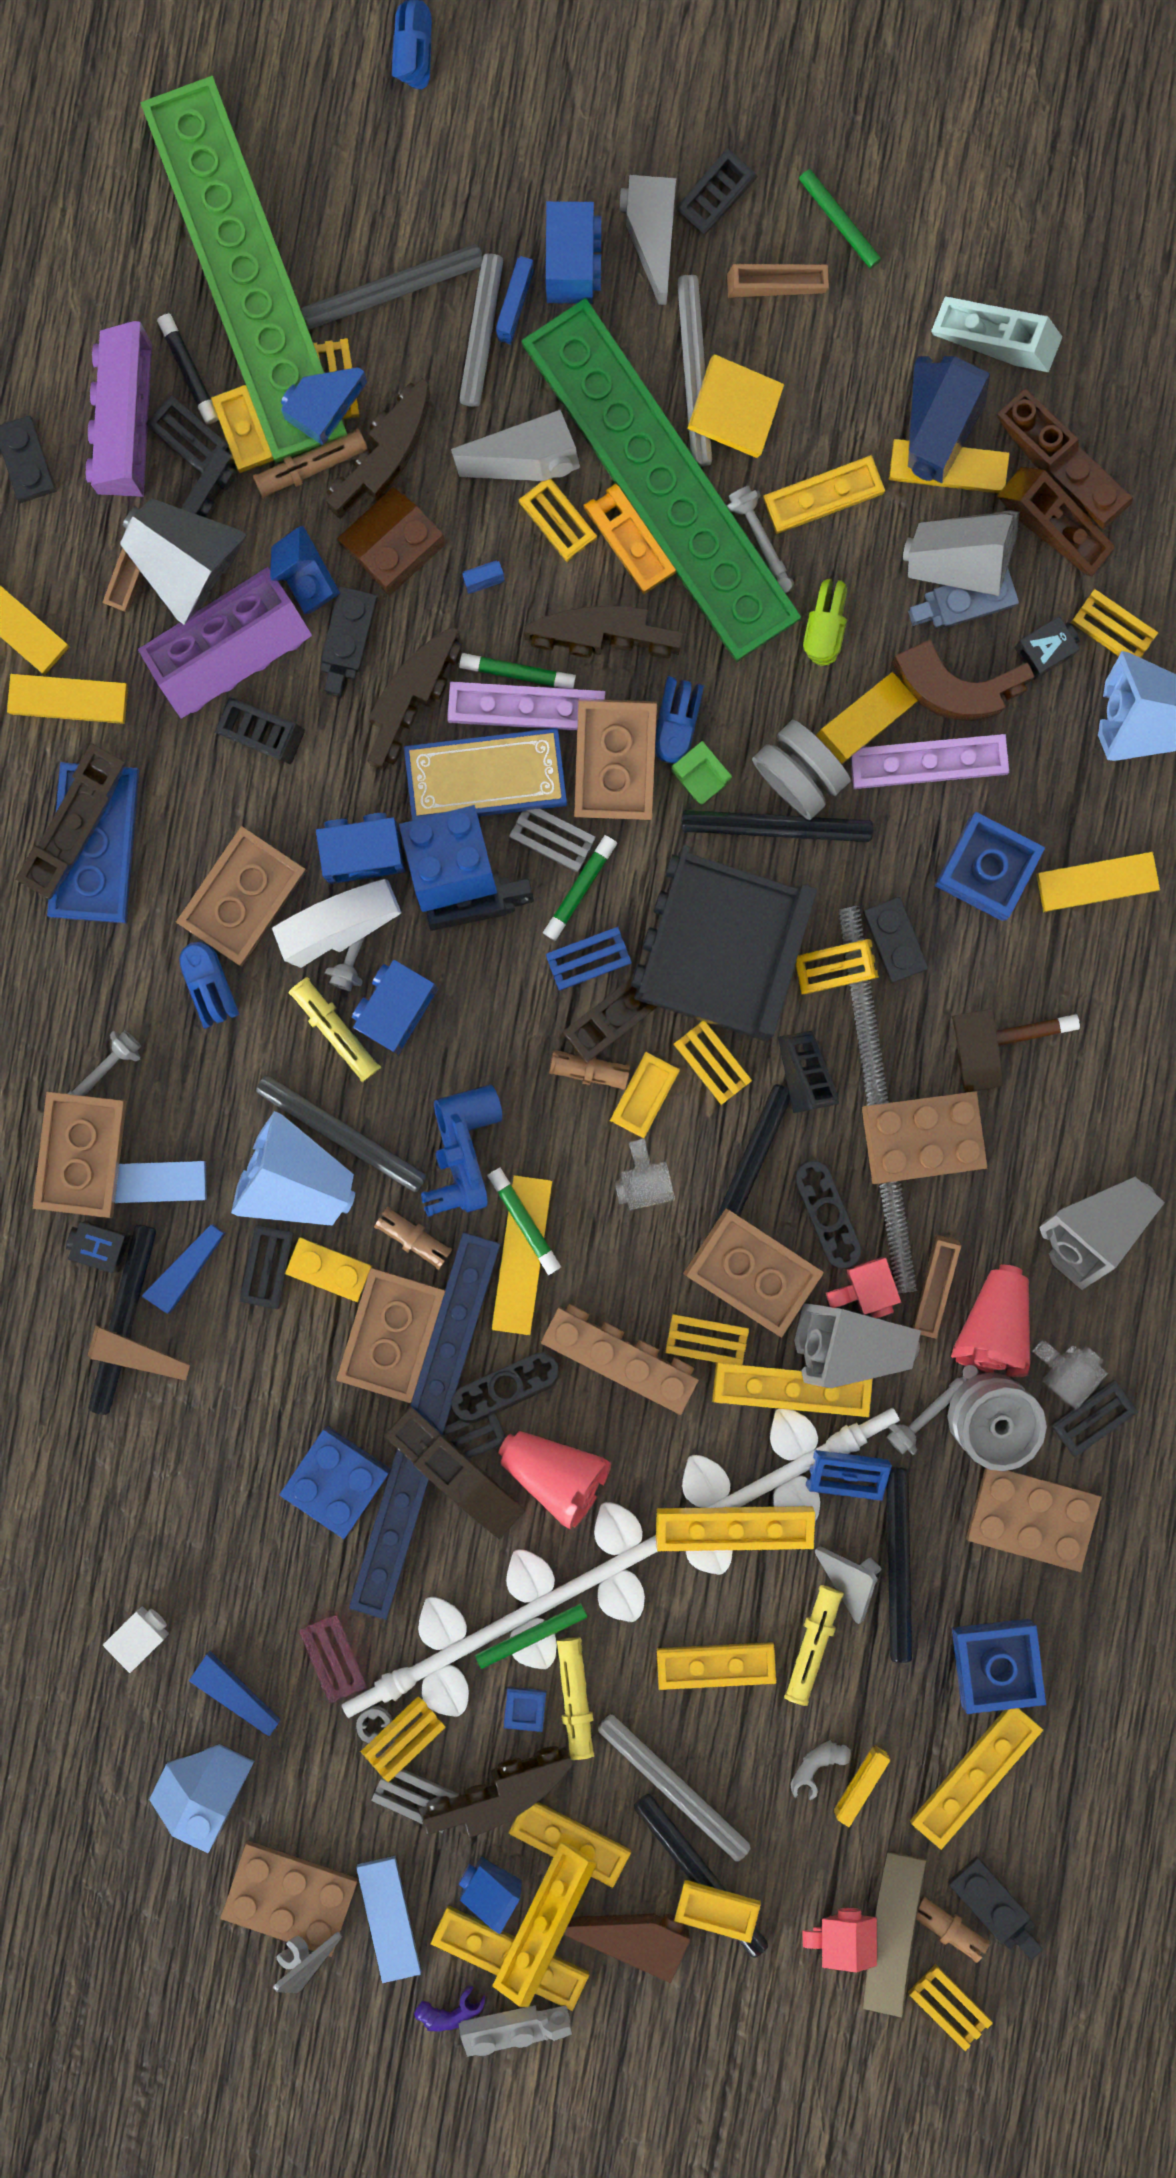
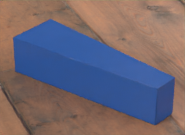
(175, 1281)
(230, 1691)

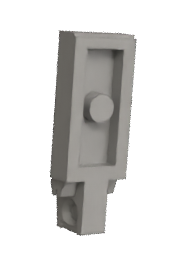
(513, 2029)

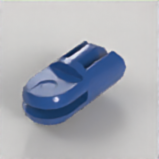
(412, 44)
(674, 729)
(207, 984)

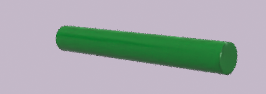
(840, 218)
(531, 1636)

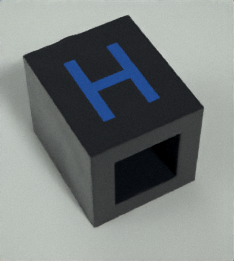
(97, 1246)

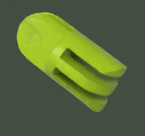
(825, 629)

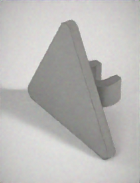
(852, 1579)
(302, 1963)

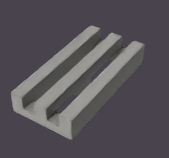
(582, 852)
(403, 1808)

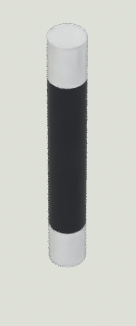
(188, 368)

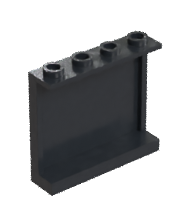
(723, 945)

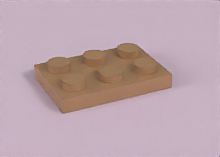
(615, 759)
(241, 896)
(924, 1137)
(79, 1154)
(753, 1272)
(390, 1335)
(1033, 1518)
(288, 1896)

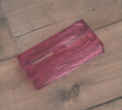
(345, 1689)

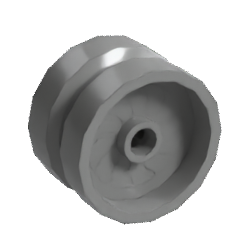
(801, 769)
(997, 1421)

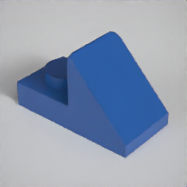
(300, 564)

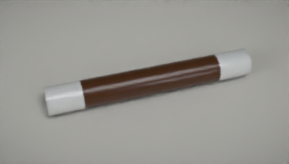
(1038, 1030)

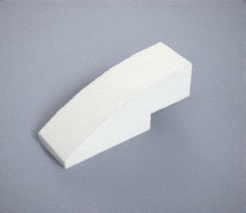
(336, 922)

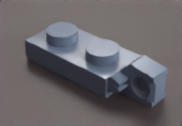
(955, 605)

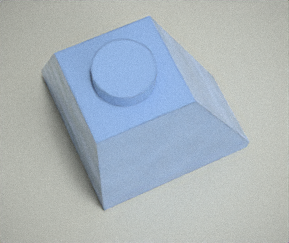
(1138, 709)
(292, 1178)
(199, 1794)

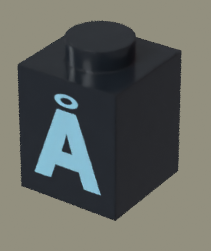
(1048, 646)

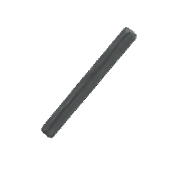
(392, 286)
(341, 1133)

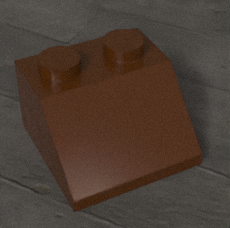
(392, 540)

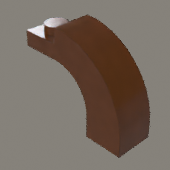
(952, 697)

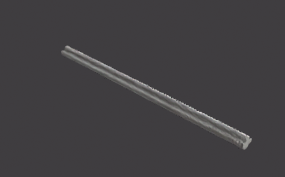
(874, 1083)

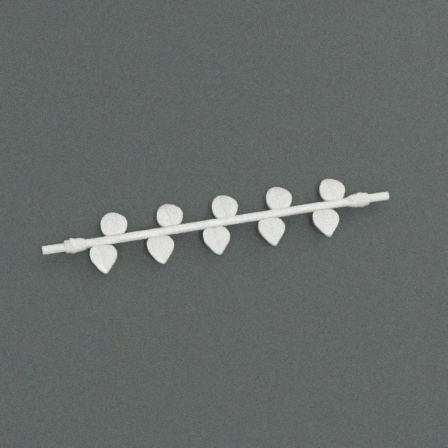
(619, 1590)

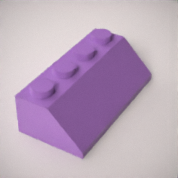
(120, 410)
(224, 643)

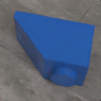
(322, 401)
(490, 1893)

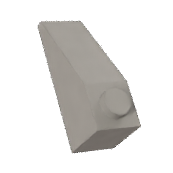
(650, 223)
(523, 452)

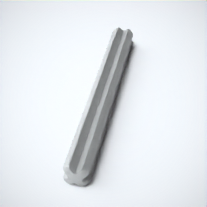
(693, 359)
(674, 1787)

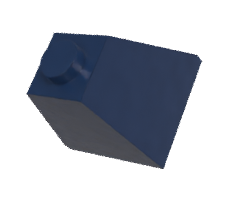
(943, 413)

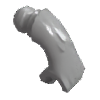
(823, 1755)

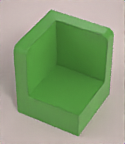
(701, 773)

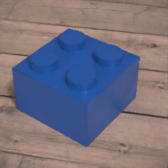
(570, 243)
(360, 849)
(447, 858)
(989, 866)
(394, 1006)
(335, 1482)
(998, 1666)

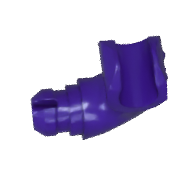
(442, 2020)

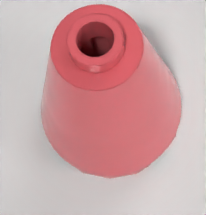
(998, 1325)
(555, 1474)

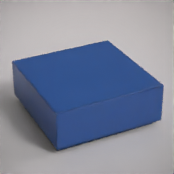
(483, 576)
(525, 1709)

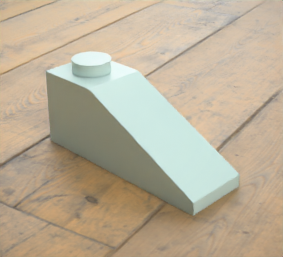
(999, 332)

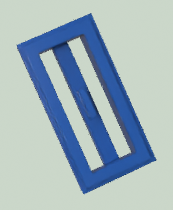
(514, 299)
(619, 946)
(823, 1458)

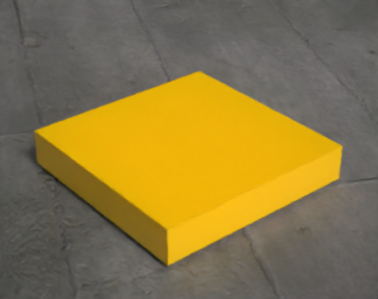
(735, 406)

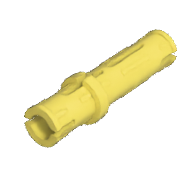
(309, 999)
(800, 1689)
(577, 1713)

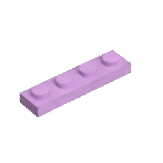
(516, 705)
(929, 761)

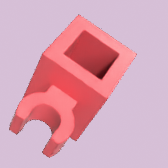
(870, 1287)
(845, 1940)

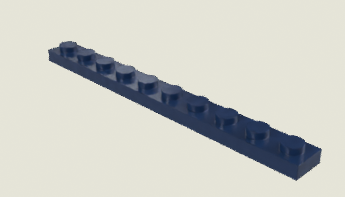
(433, 1401)

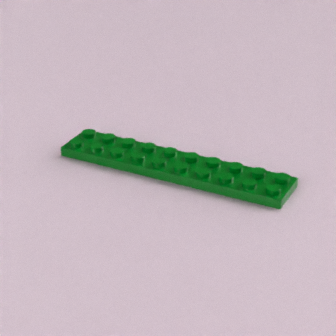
(661, 480)

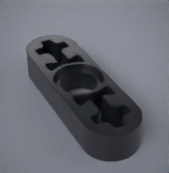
(847, 1238)
(537, 1386)

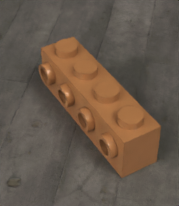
(620, 1360)

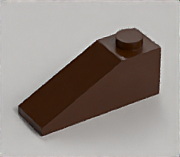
(1056, 518)
(637, 1939)

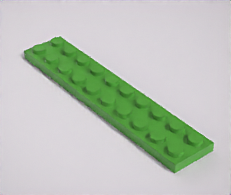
(236, 254)

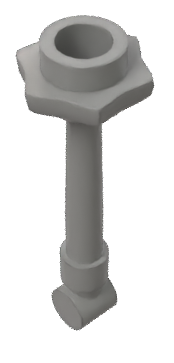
(744, 502)
(344, 975)
(123, 1047)
(904, 1437)

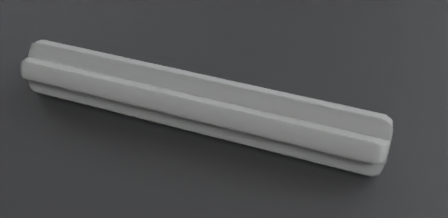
(481, 330)

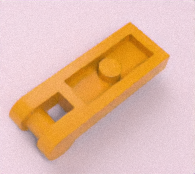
(630, 540)

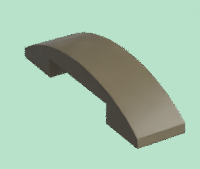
(896, 1924)

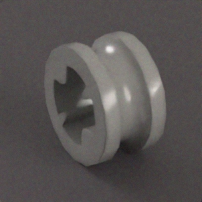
(372, 1712)

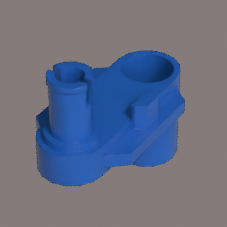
(455, 1118)

